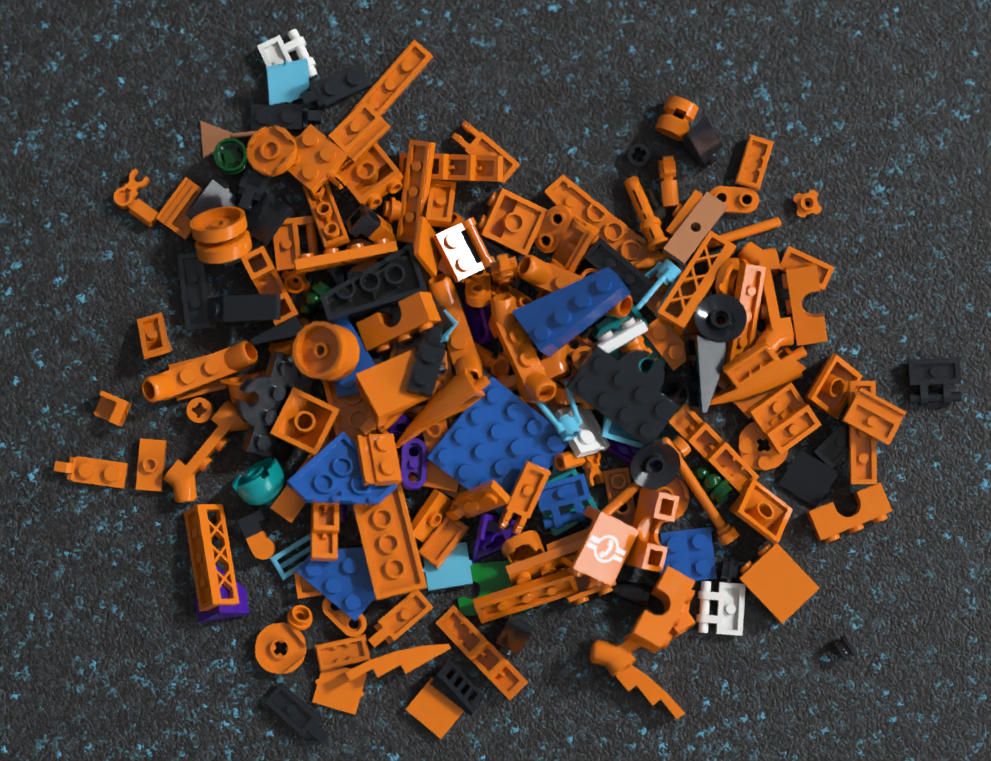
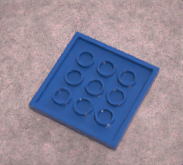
(495, 440)

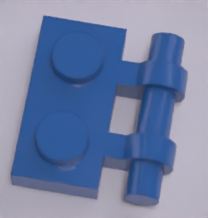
(562, 493)

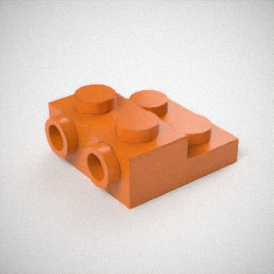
(371, 177)
(511, 221)

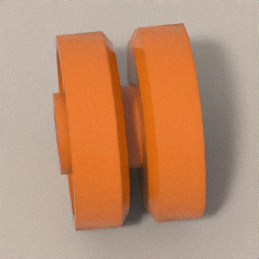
(221, 234)
(326, 351)

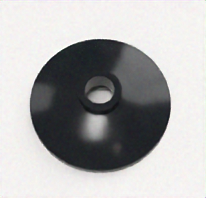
(720, 307)
(658, 473)

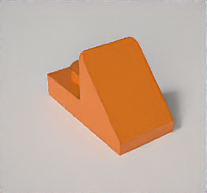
(153, 336)

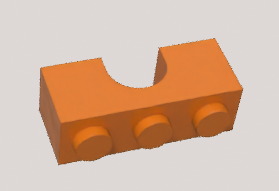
(268, 281)
(800, 281)
(417, 315)
(871, 505)
(650, 514)
(653, 630)

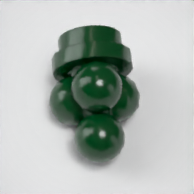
(312, 298)
(713, 484)

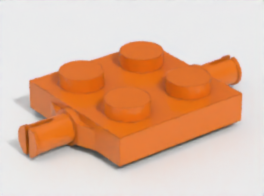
(317, 160)

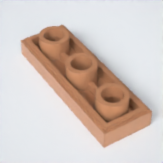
(703, 218)

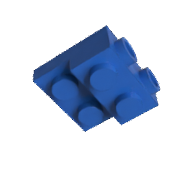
(690, 553)

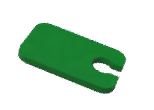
(491, 578)

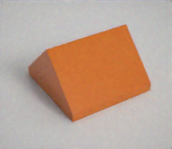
(830, 386)
(304, 421)
(762, 511)

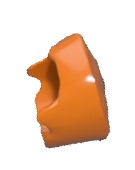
(522, 546)

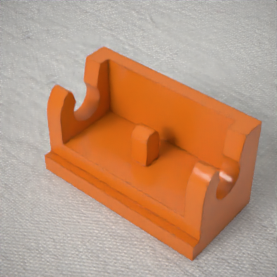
(575, 245)

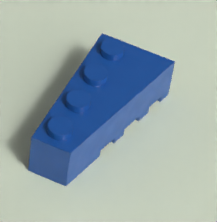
(570, 310)

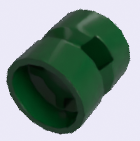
(231, 156)

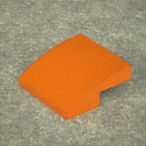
(784, 417)

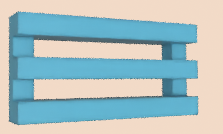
(279, 567)

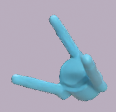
(666, 273)
(566, 426)

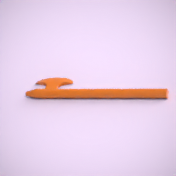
(730, 236)

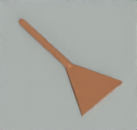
(213, 135)

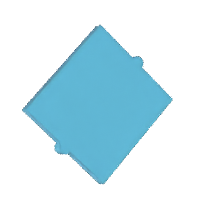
(287, 81)
(453, 572)

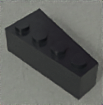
(375, 287)

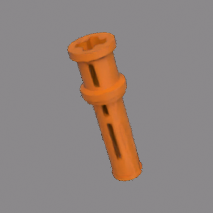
(649, 223)

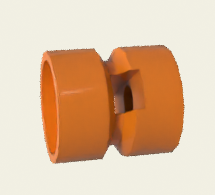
(673, 126)

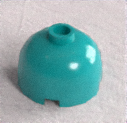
(261, 483)

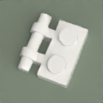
(277, 52)
(729, 608)

